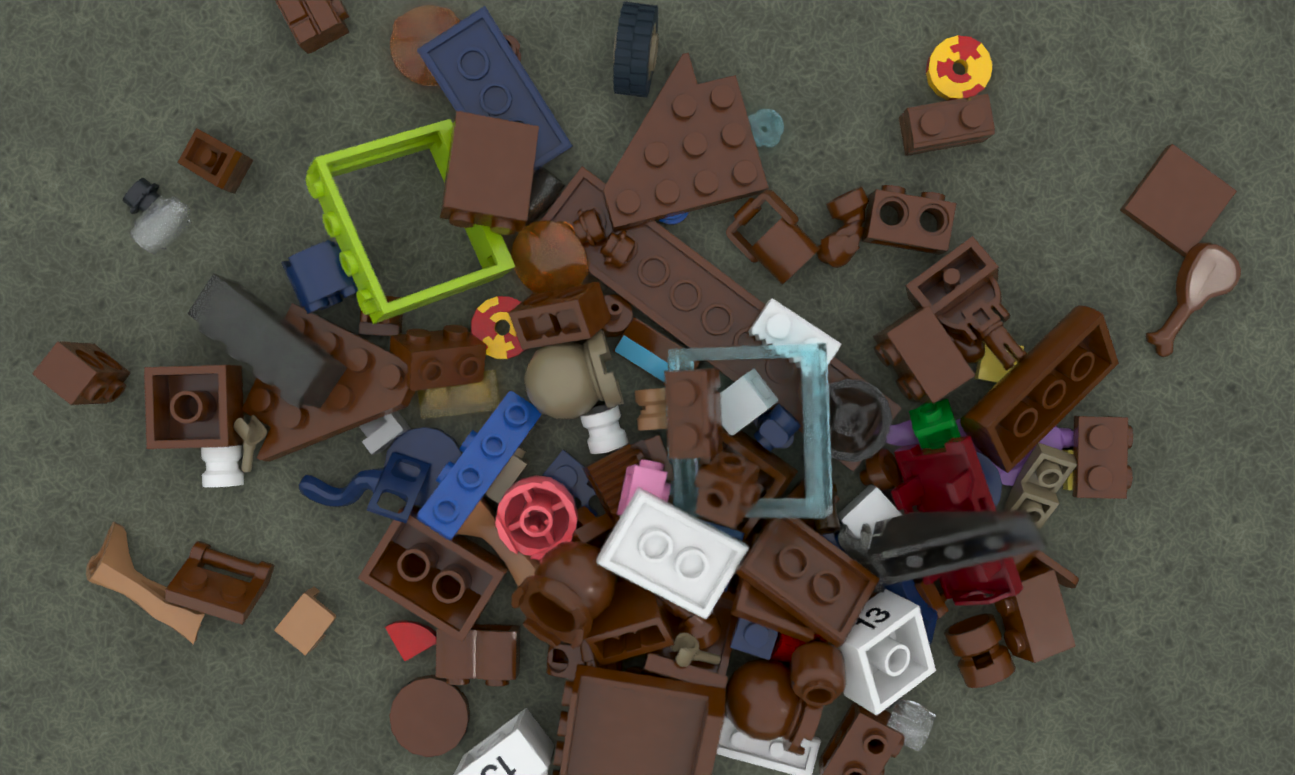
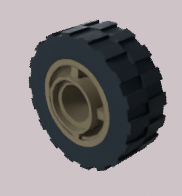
(635, 49)

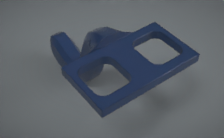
(377, 481)

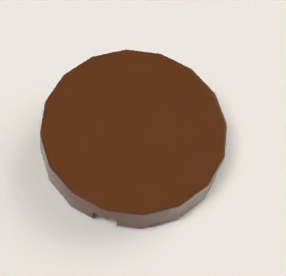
(429, 716)

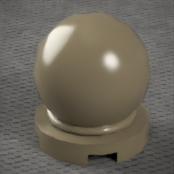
(571, 378)

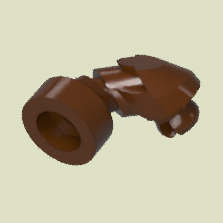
(842, 244)

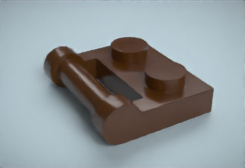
(216, 592)

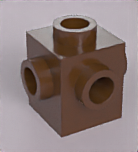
(727, 488)

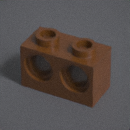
(908, 231)
(560, 315)
(82, 373)

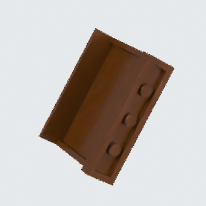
(637, 725)

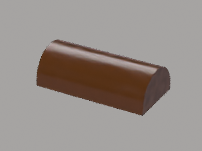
(1042, 388)

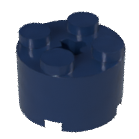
(319, 276)

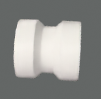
(604, 429)
(222, 466)

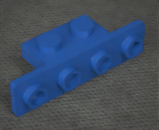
(480, 464)

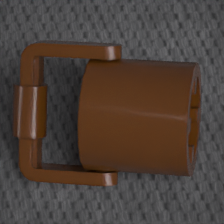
(782, 247)

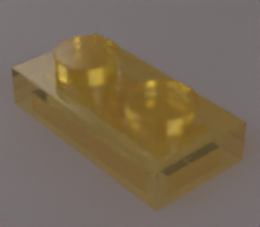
(461, 398)

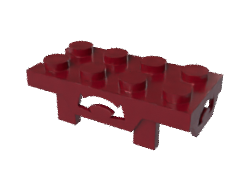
(954, 482)

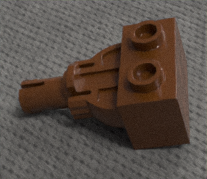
(964, 295)

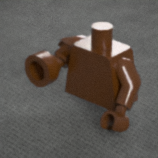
(639, 624)

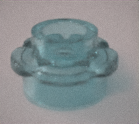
(774, 124)

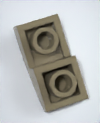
(1039, 482)

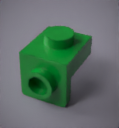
(934, 424)

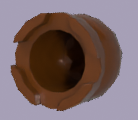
(565, 594)
(766, 708)

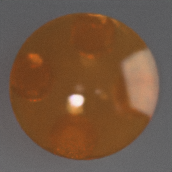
(414, 31)
(549, 256)

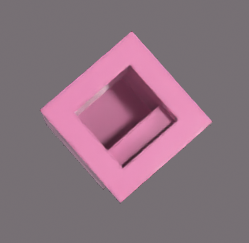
(648, 476)

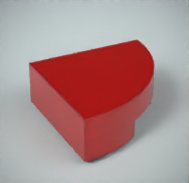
(411, 637)

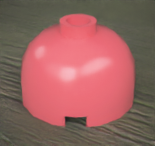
(536, 516)

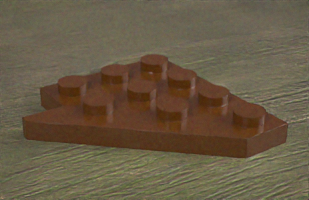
(686, 153)
(366, 391)

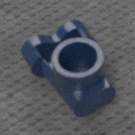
(776, 428)

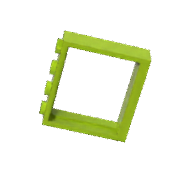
(487, 245)

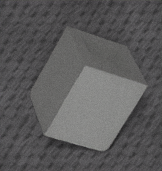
(383, 432)

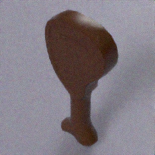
(1204, 274)

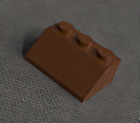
(434, 576)

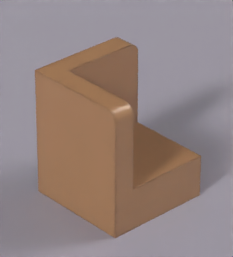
(306, 622)

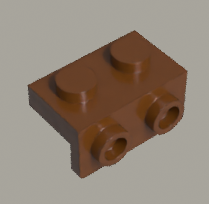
(440, 357)
(1102, 457)

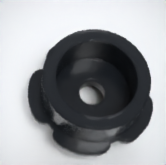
(141, 195)

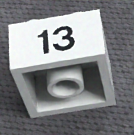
(886, 652)
(513, 749)

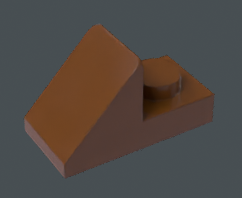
(215, 161)

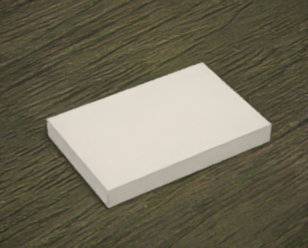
(672, 553)

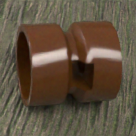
(982, 657)

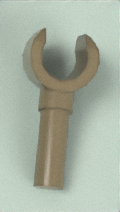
(251, 435)
(689, 650)

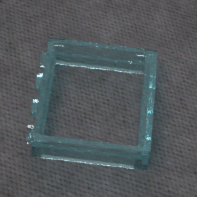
(816, 430)

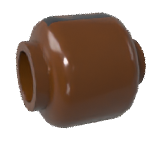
(818, 672)

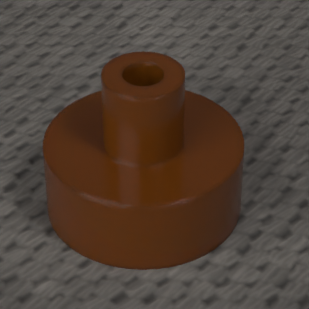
(620, 313)
(882, 471)

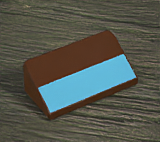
(646, 348)

